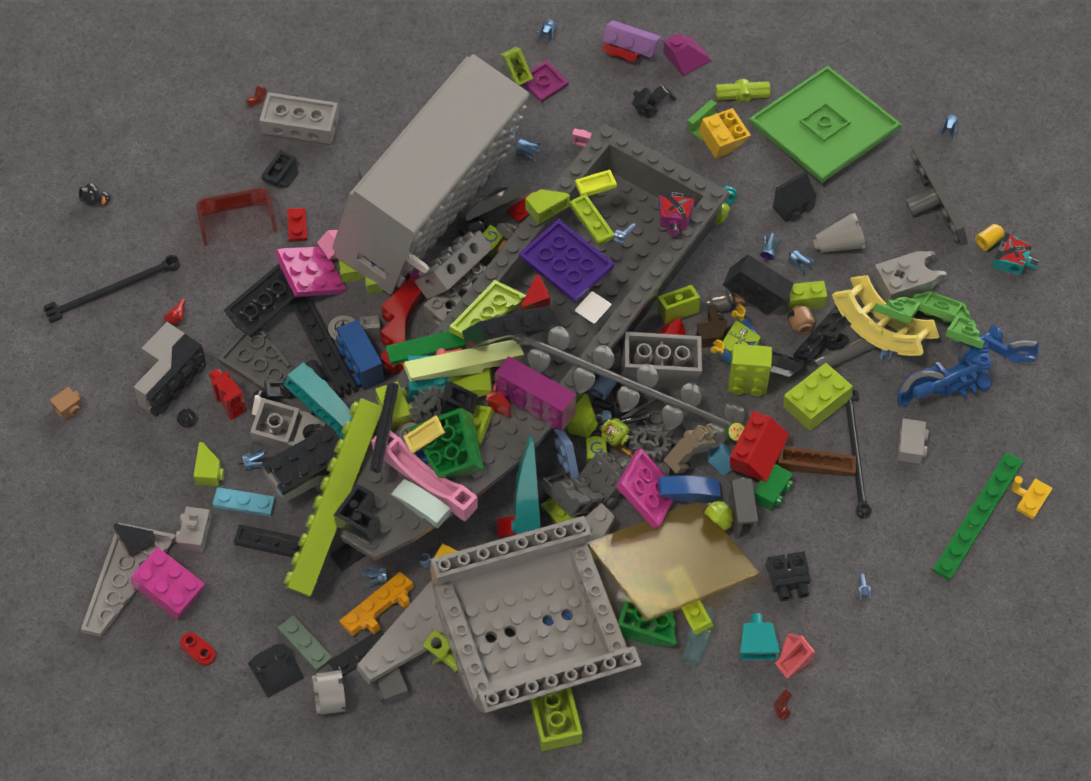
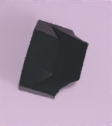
(281, 170)
(785, 364)
(457, 397)

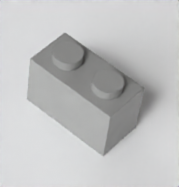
(911, 441)

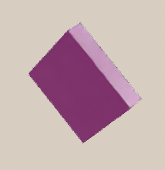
(545, 81)

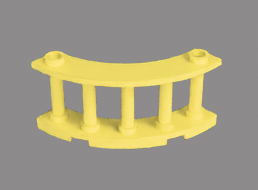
(909, 335)

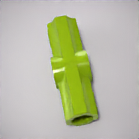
(742, 90)

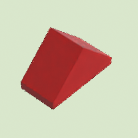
(536, 296)

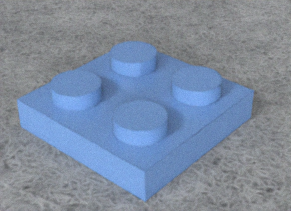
(566, 453)

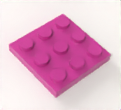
(309, 271)
(641, 488)

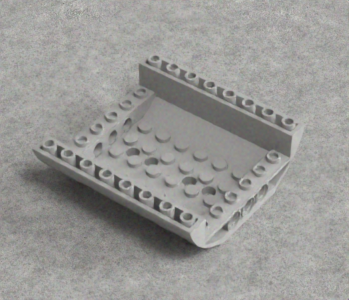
(515, 587)

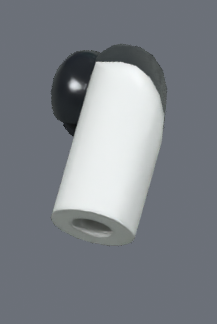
(257, 395)

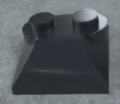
(275, 669)

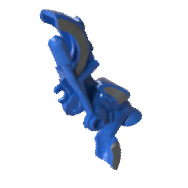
(971, 368)

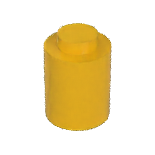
(989, 237)

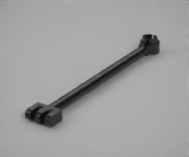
(55, 312)
(855, 452)

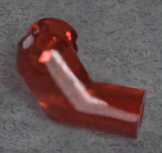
(781, 707)

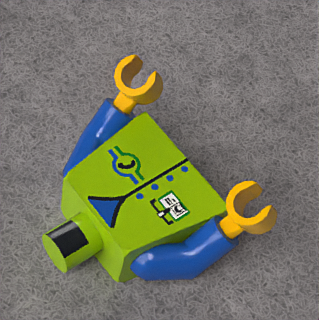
(740, 333)

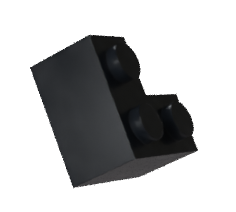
(355, 515)

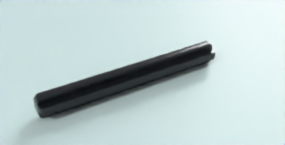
(384, 427)

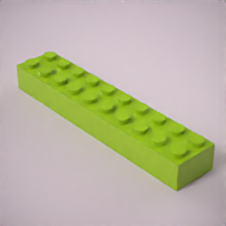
(335, 489)

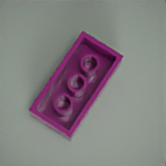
(535, 393)

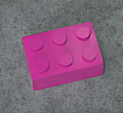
(167, 583)

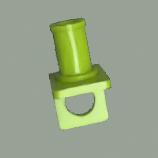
(442, 654)

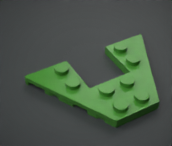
(933, 304)

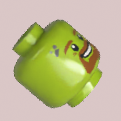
(615, 432)

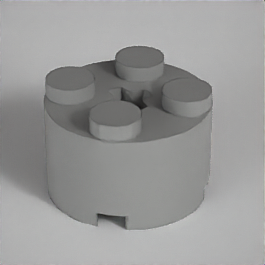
(330, 692)

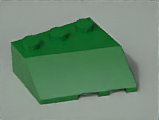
(457, 450)
(653, 632)

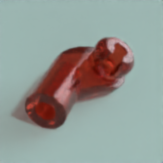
(259, 96)

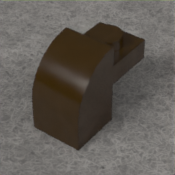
(712, 330)

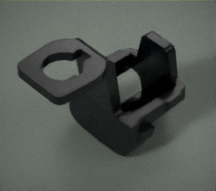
(645, 101)

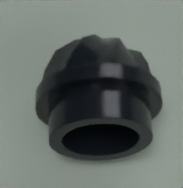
(186, 418)

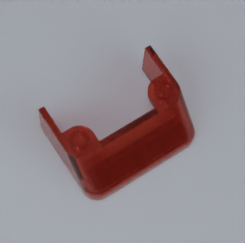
(233, 200)

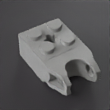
(907, 275)
(291, 425)

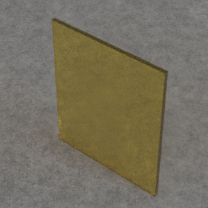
(674, 562)

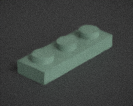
(305, 643)

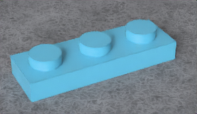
(243, 501)

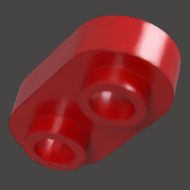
(196, 648)

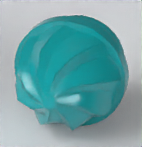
(732, 195)

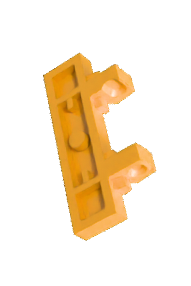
(366, 612)

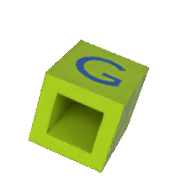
(494, 238)
(594, 445)

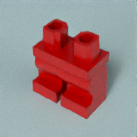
(228, 393)

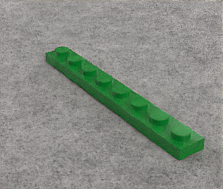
(977, 516)

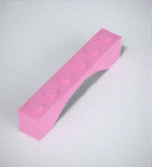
(454, 495)

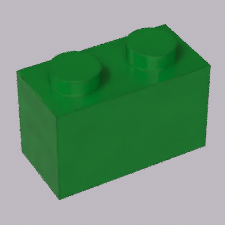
(770, 493)

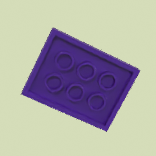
(566, 260)

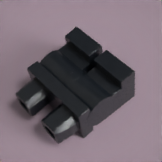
(789, 574)

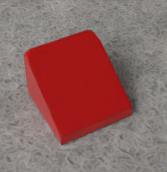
(500, 404)

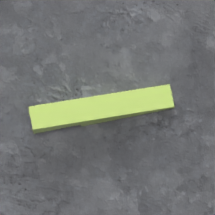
(463, 361)

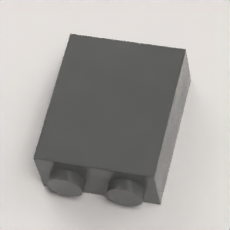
(744, 508)

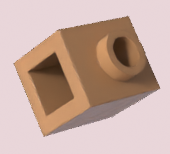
(67, 403)

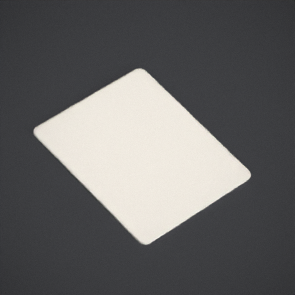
(593, 307)

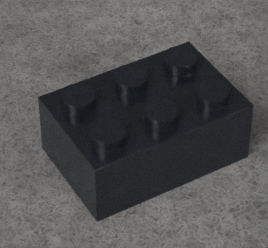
(758, 284)

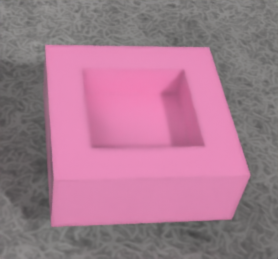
(581, 137)

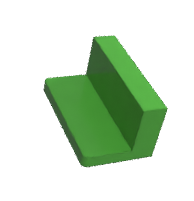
(694, 122)

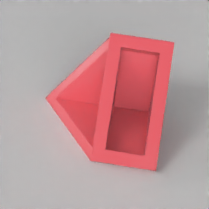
(795, 655)

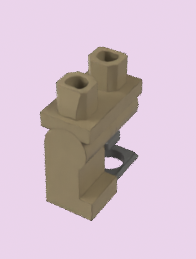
(695, 442)

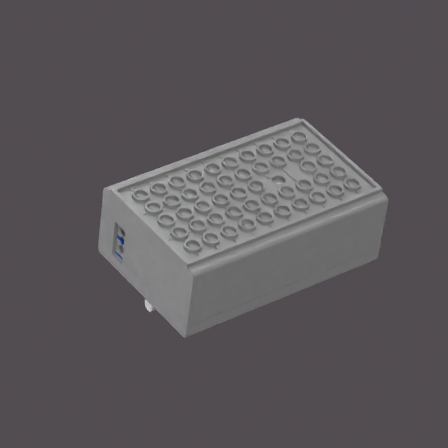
(429, 174)

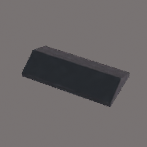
(260, 302)

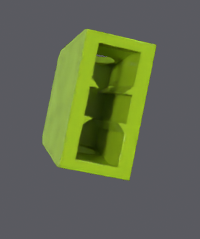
(515, 64)

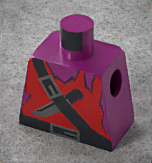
(675, 211)

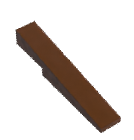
(816, 461)

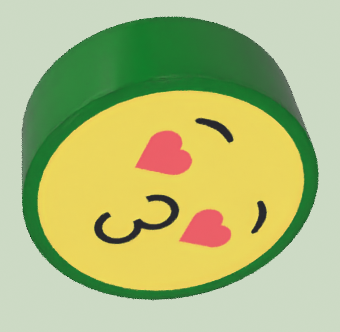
(734, 431)

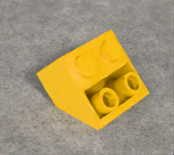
(723, 132)

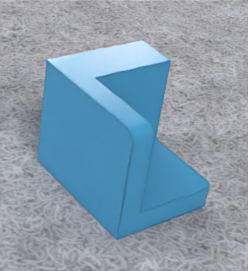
(720, 458)

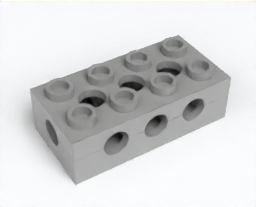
(299, 118)
(453, 264)
(441, 305)

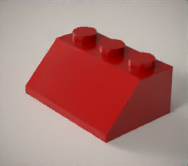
(758, 447)

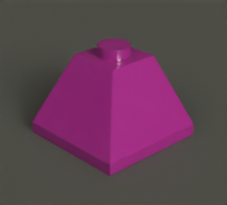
(685, 53)

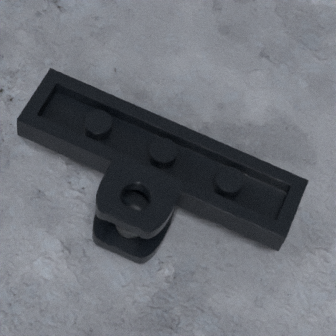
(826, 334)

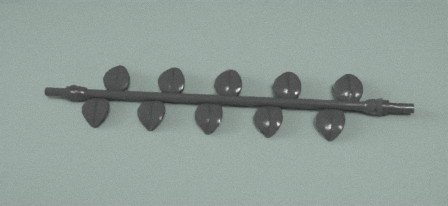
(627, 395)

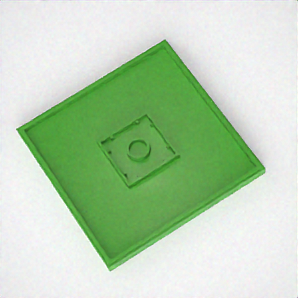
(825, 123)

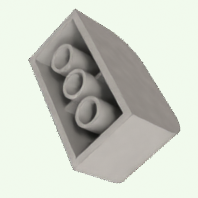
(673, 356)

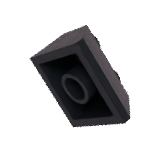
(794, 197)

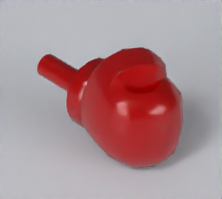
(176, 315)

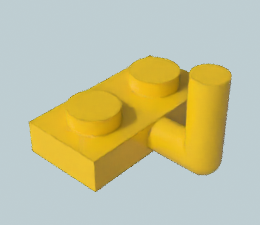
(1033, 498)

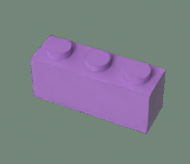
(631, 38)

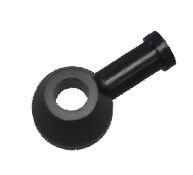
(615, 411)

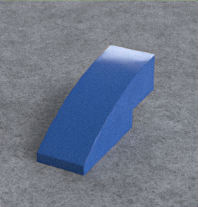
(689, 488)

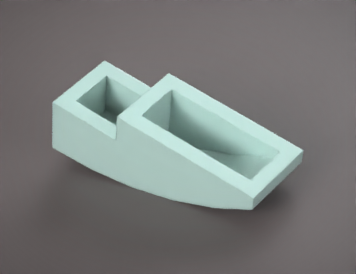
(421, 503)

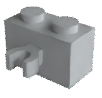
(194, 529)

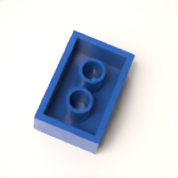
(359, 355)

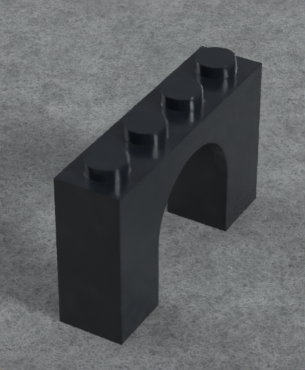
(493, 329)

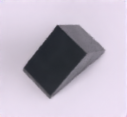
(134, 538)

